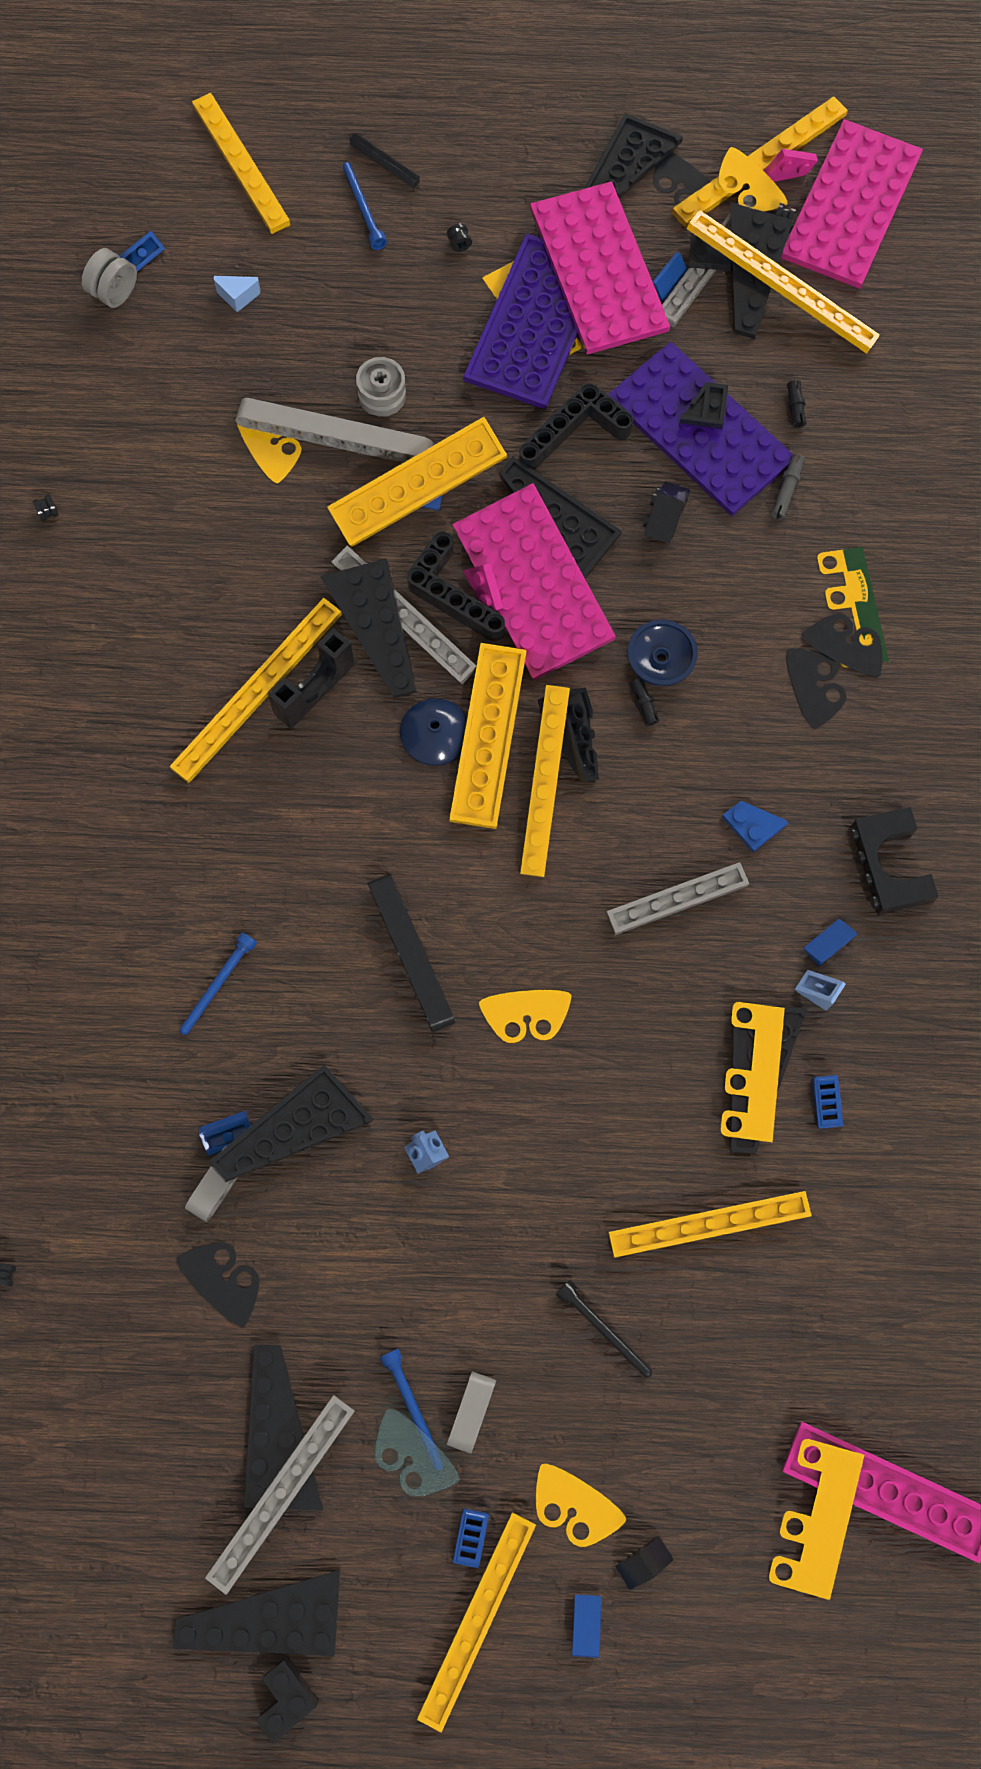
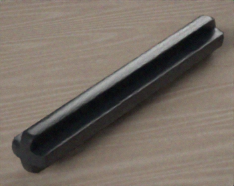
(384, 160)

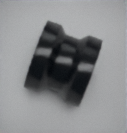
(786, 212)
(459, 236)
(45, 508)
(6, 1274)

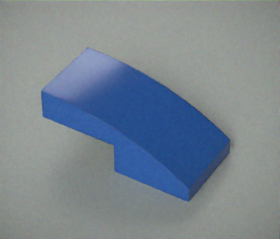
(586, 1626)

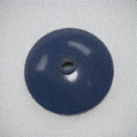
(663, 640)
(432, 745)

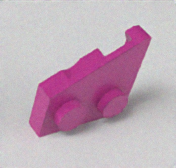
(790, 164)
(484, 585)

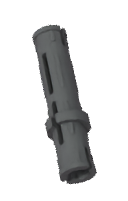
(791, 478)

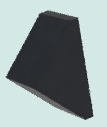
(644, 1563)

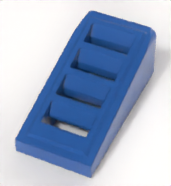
(818, 1103)
(475, 1515)

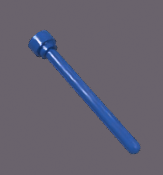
(376, 237)
(243, 945)
(393, 1362)

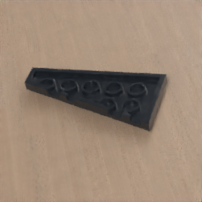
(632, 153)
(768, 235)
(581, 528)
(372, 611)
(742, 1059)
(304, 1118)
(273, 1430)
(280, 1621)

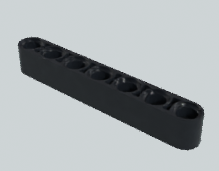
(411, 953)

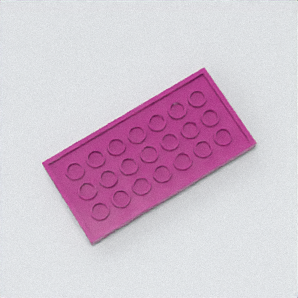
(851, 203)
(599, 268)
(538, 580)

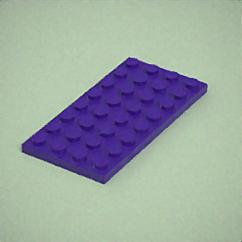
(526, 332)
(724, 462)

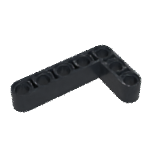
(570, 422)
(449, 593)

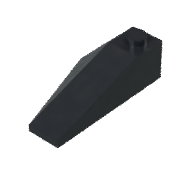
(579, 735)

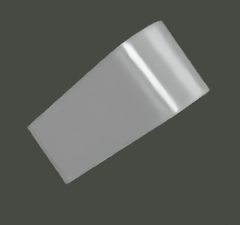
(208, 1195)
(471, 1412)

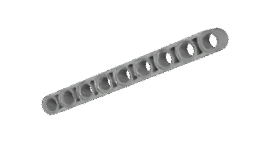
(330, 431)

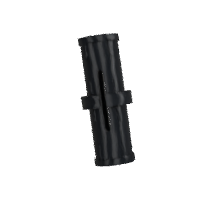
(796, 403)
(644, 702)

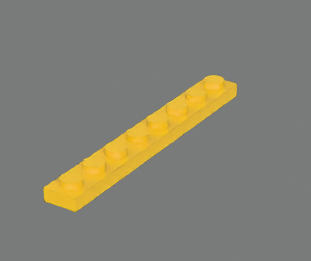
(241, 163)
(545, 781)
(709, 1224)
(476, 1622)

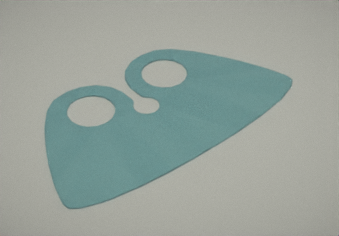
(428, 1460)

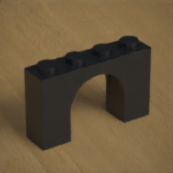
(334, 661)
(887, 892)

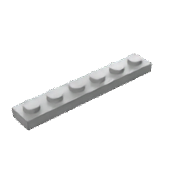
(677, 898)

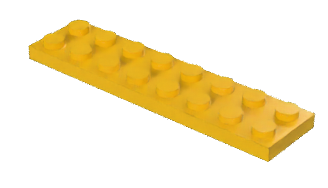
(417, 482)
(488, 736)

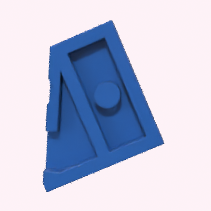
(753, 824)

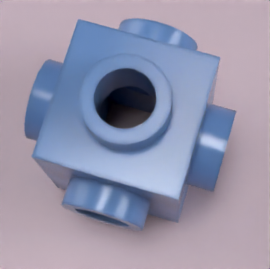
(426, 1151)

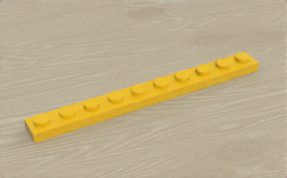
(790, 139)
(782, 281)
(255, 690)

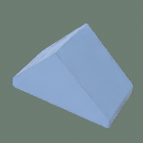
(237, 290)
(820, 989)

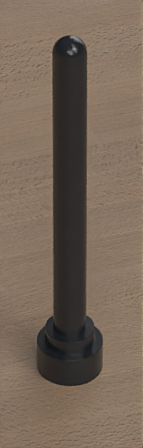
(569, 1294)

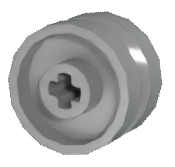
(109, 277)
(381, 386)

